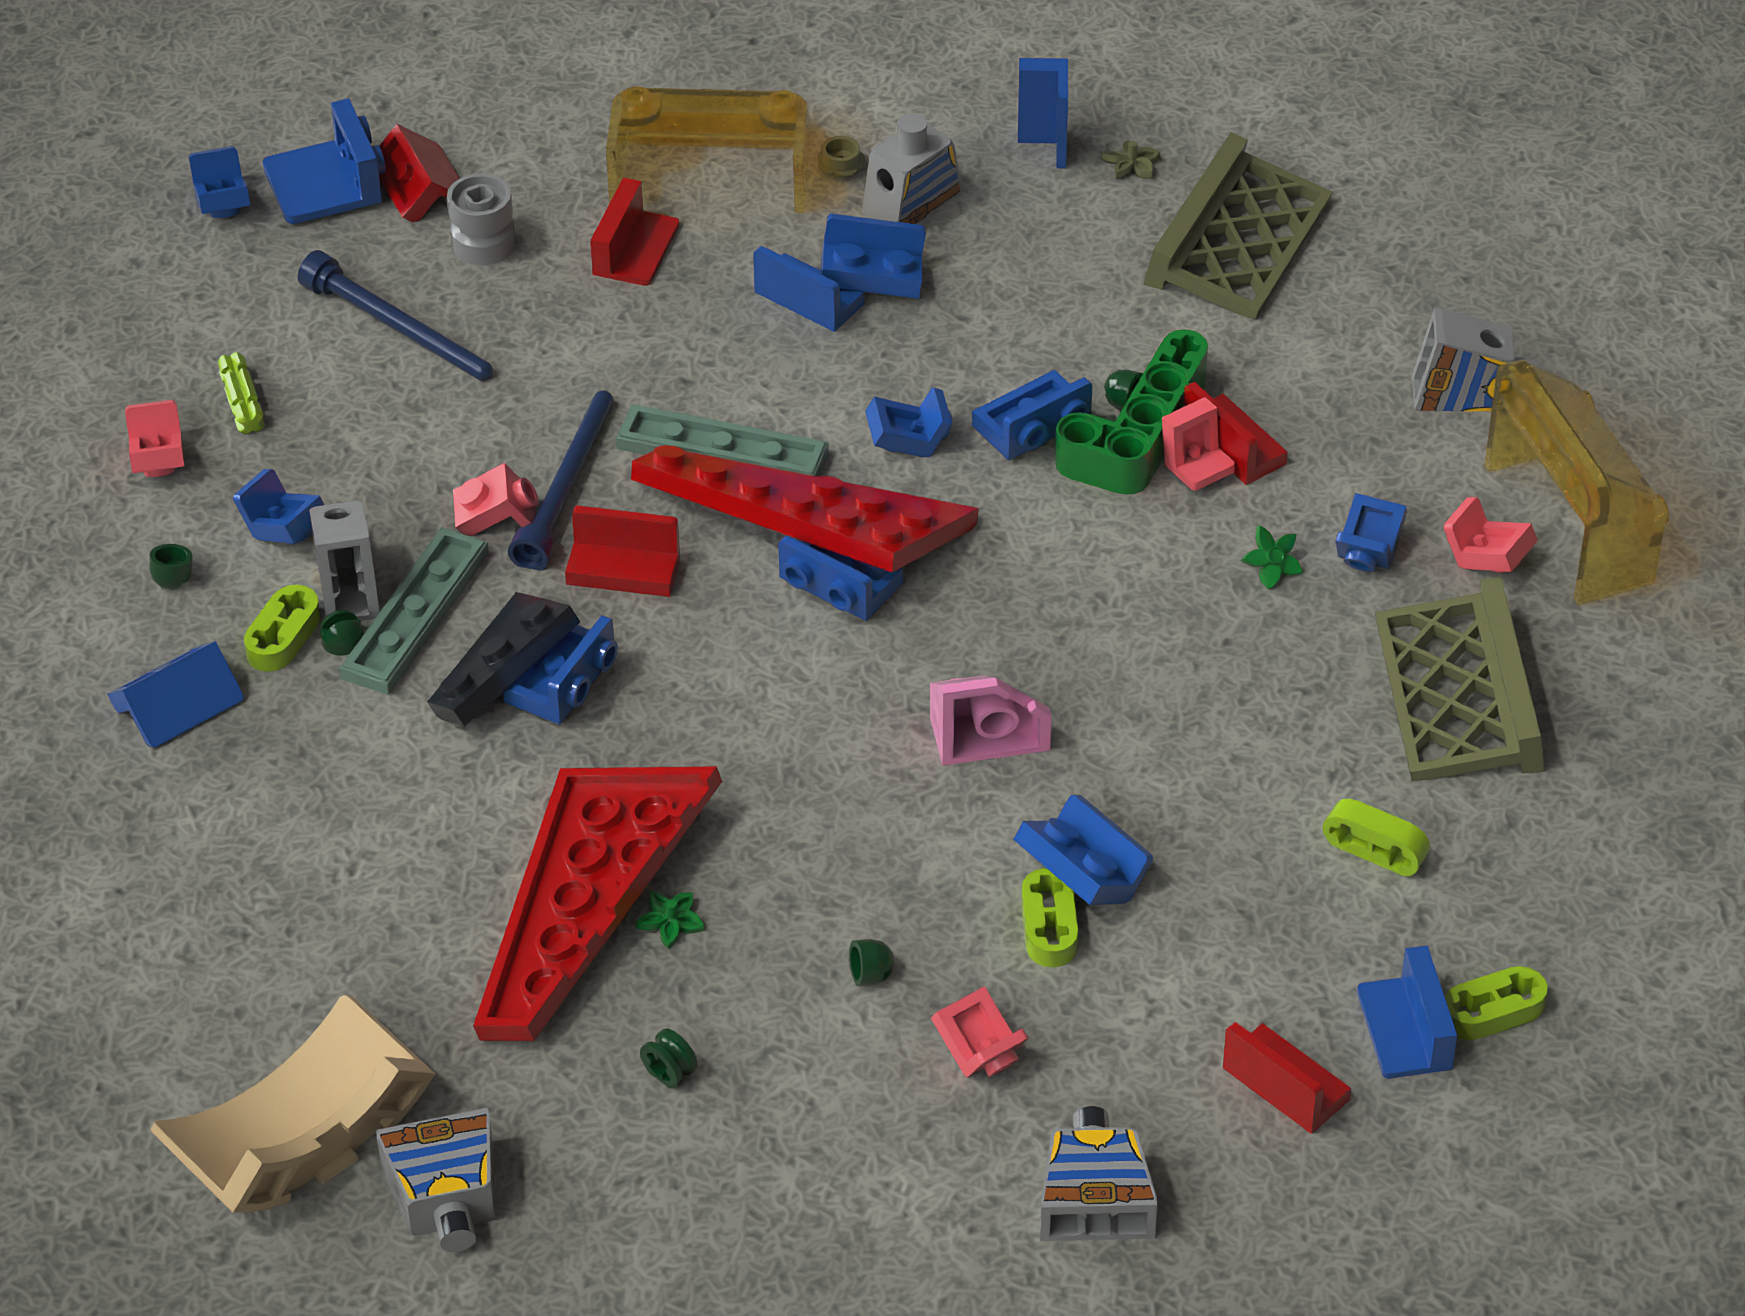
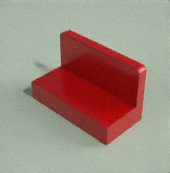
(414, 172)
(630, 240)
(1241, 438)
(623, 551)
(1283, 1075)

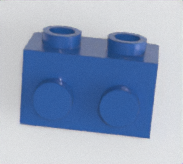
(1031, 413)
(836, 578)
(565, 672)

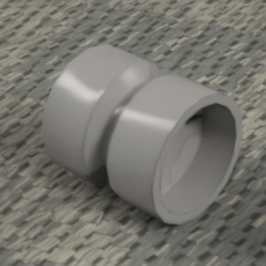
(481, 219)

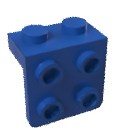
(330, 174)

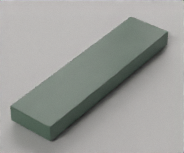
(651, 427)
(414, 611)

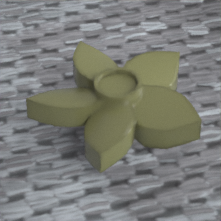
(1132, 159)

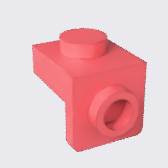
(154, 438)
(1193, 445)
(493, 498)
(1485, 543)
(978, 1034)

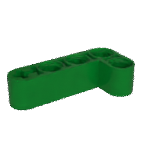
(1128, 451)

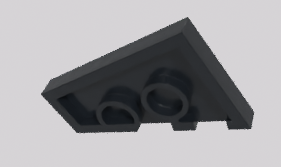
(503, 652)

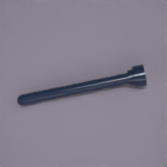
(322, 274)
(534, 543)

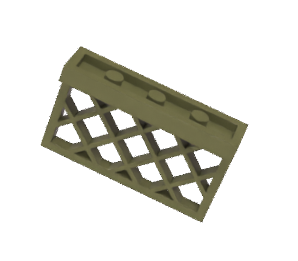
(1199, 216)
(1506, 685)

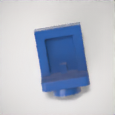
(218, 182)
(909, 427)
(274, 513)
(1371, 533)

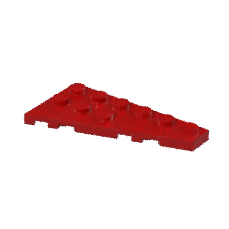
(840, 516)
(586, 870)

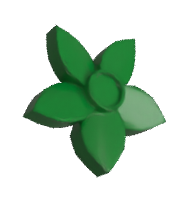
(1272, 557)
(670, 917)

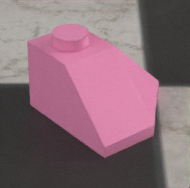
(986, 720)

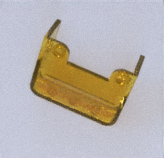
(709, 120)
(1557, 422)

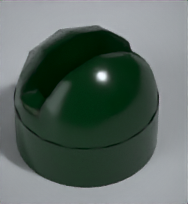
(1120, 386)
(170, 565)
(340, 632)
(870, 961)

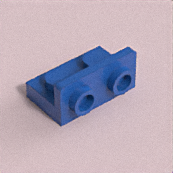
(873, 255)
(1087, 852)

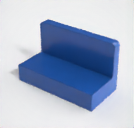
(1044, 103)
(803, 289)
(179, 694)
(1410, 1019)

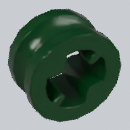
(668, 1058)

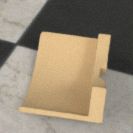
(303, 1114)

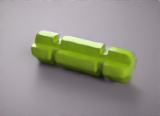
(241, 393)

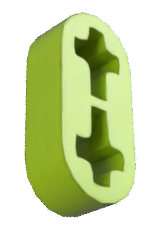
(273, 624)
(1376, 836)
(1038, 917)
(1495, 1005)

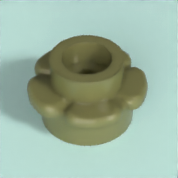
(840, 157)

